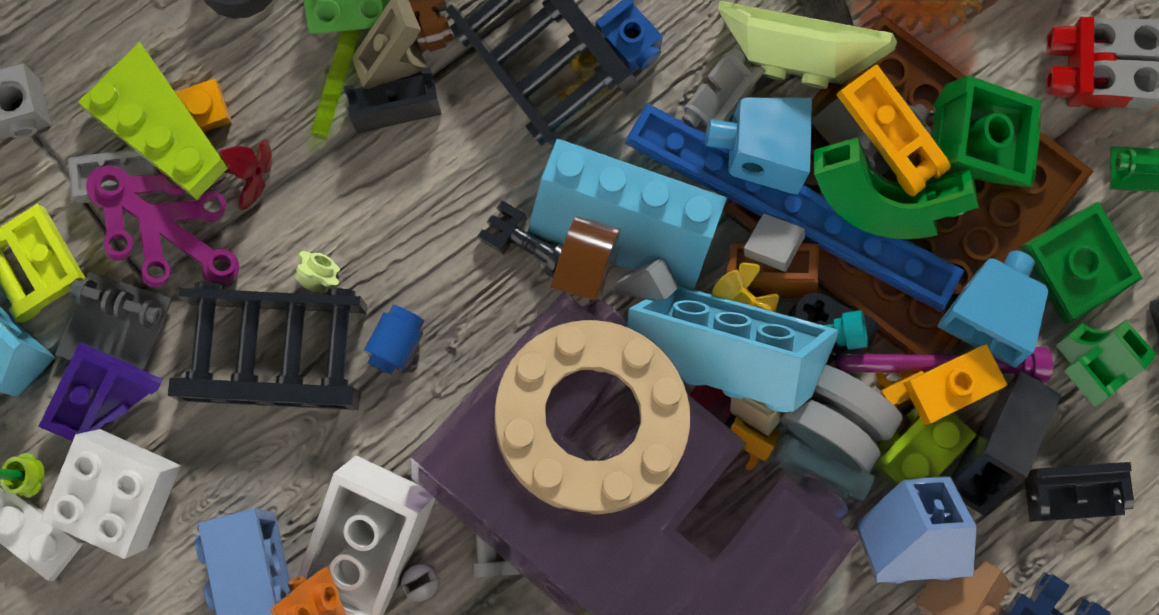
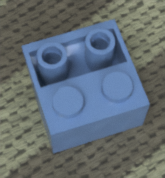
(919, 533)

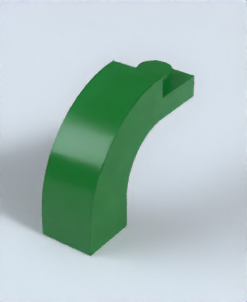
(881, 204)

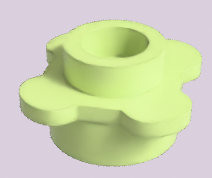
(316, 272)

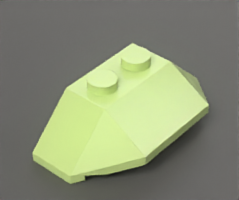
(803, 45)

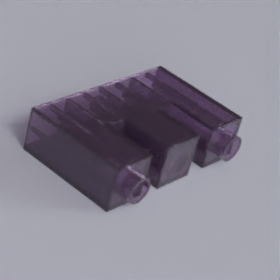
(635, 555)

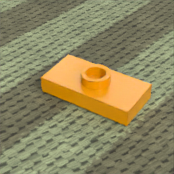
(955, 384)

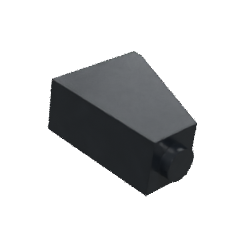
(1005, 443)

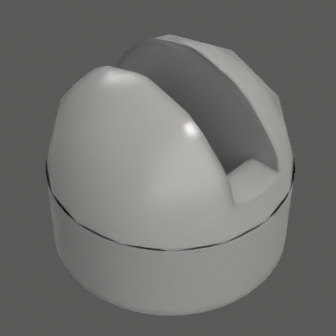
(424, 592)

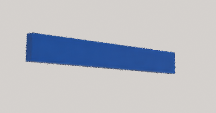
(887, 259)

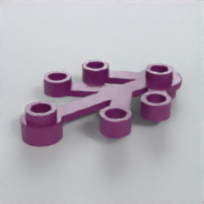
(158, 221)

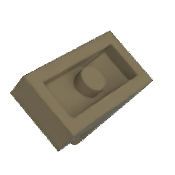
(390, 47)

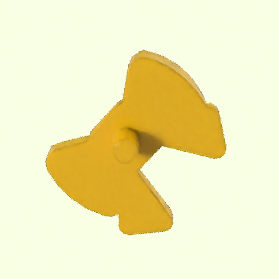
(735, 284)

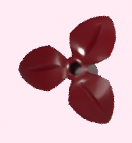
(246, 165)

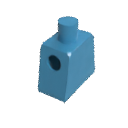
(767, 141)
(1000, 309)

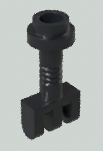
(513, 233)

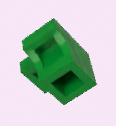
(1104, 359)

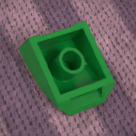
(988, 131)

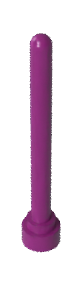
(1037, 365)

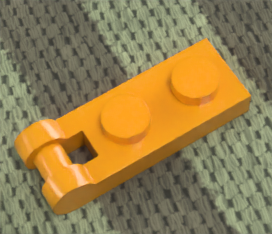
(893, 129)

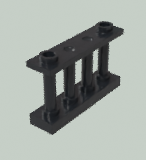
(583, 39)
(289, 387)

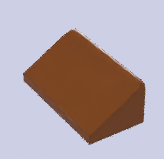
(796, 282)

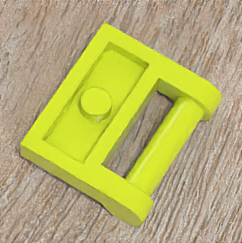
(43, 259)

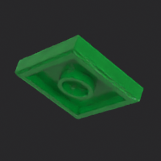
(1082, 262)

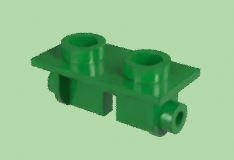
(1134, 169)

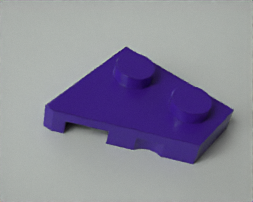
(95, 392)

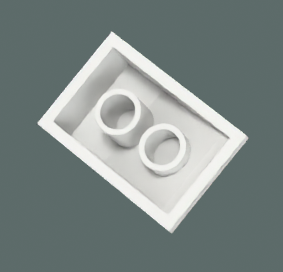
(367, 534)

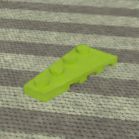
(150, 118)

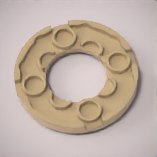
(568, 480)

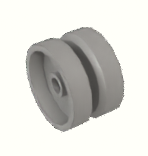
(844, 420)

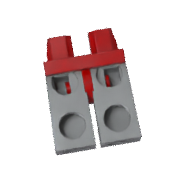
(1108, 63)

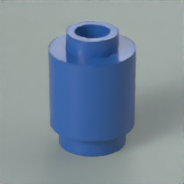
(394, 339)

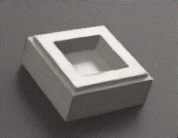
(774, 242)

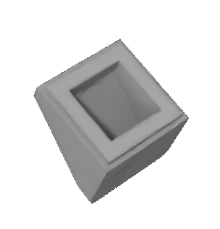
(648, 282)

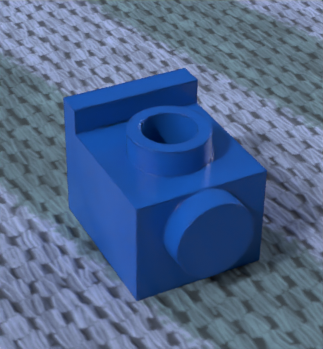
(633, 52)

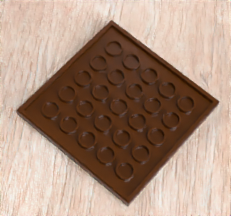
(1001, 224)

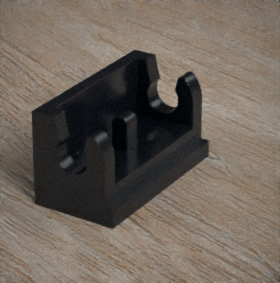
(393, 102)
(1079, 491)

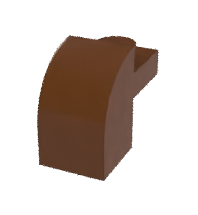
(586, 258)

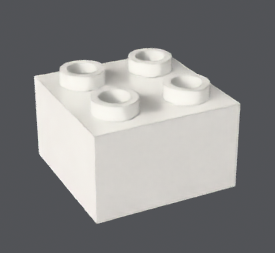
(110, 493)

